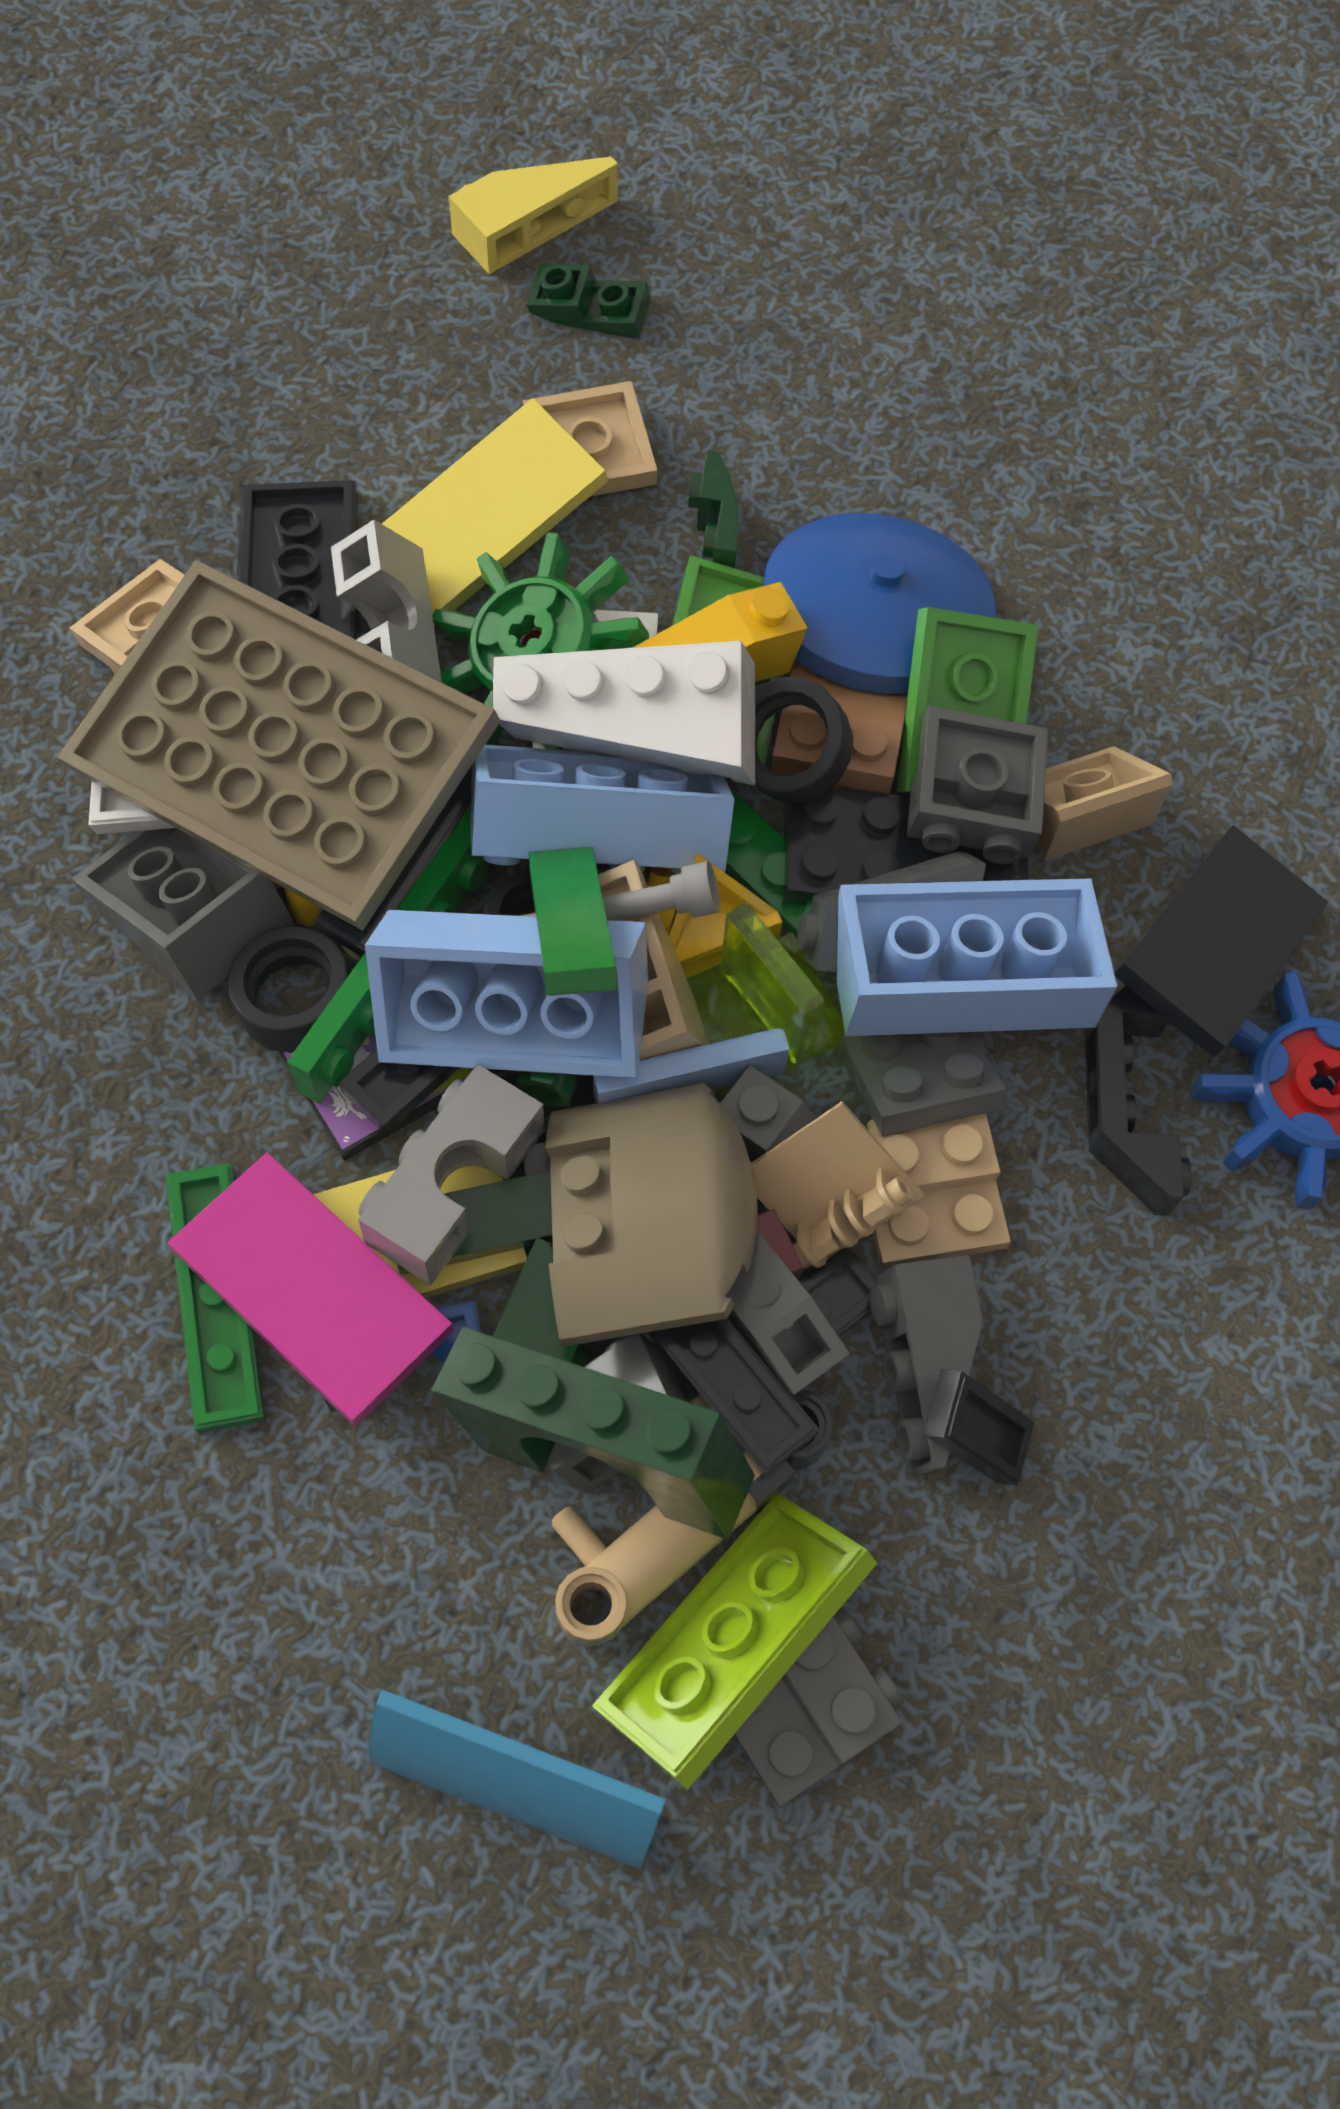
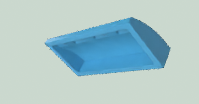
(513, 1779)

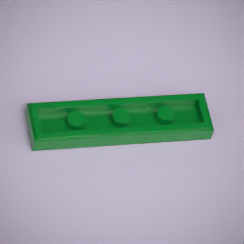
(571, 922)
(217, 1340)

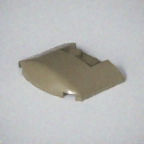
(647, 1213)

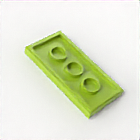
(733, 1638)

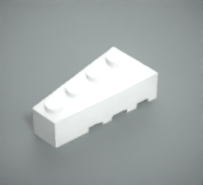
(641, 704)

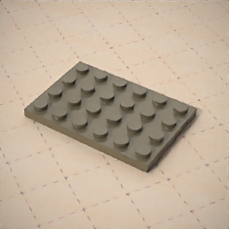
(280, 742)

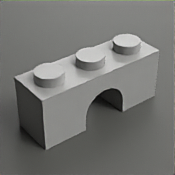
(389, 587)
(477, 1125)

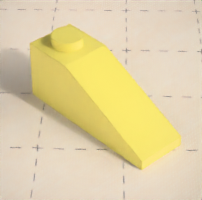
(528, 206)

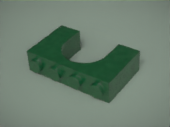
(526, 1401)

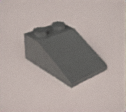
(183, 904)

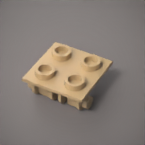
(832, 1185)

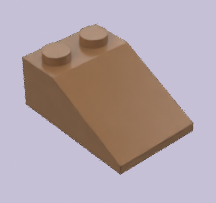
(876, 730)

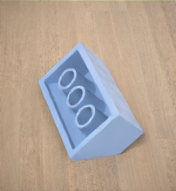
(584, 799)
(971, 957)
(476, 994)

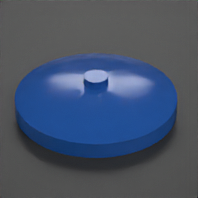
(862, 589)

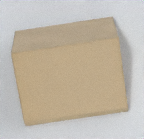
(1099, 800)

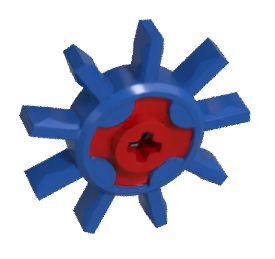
(1282, 1091)

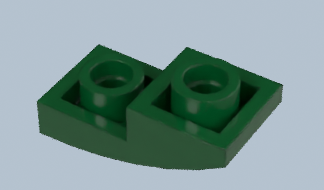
(575, 299)
(717, 510)

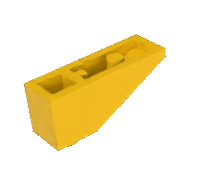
(758, 617)

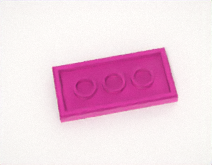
(311, 1288)

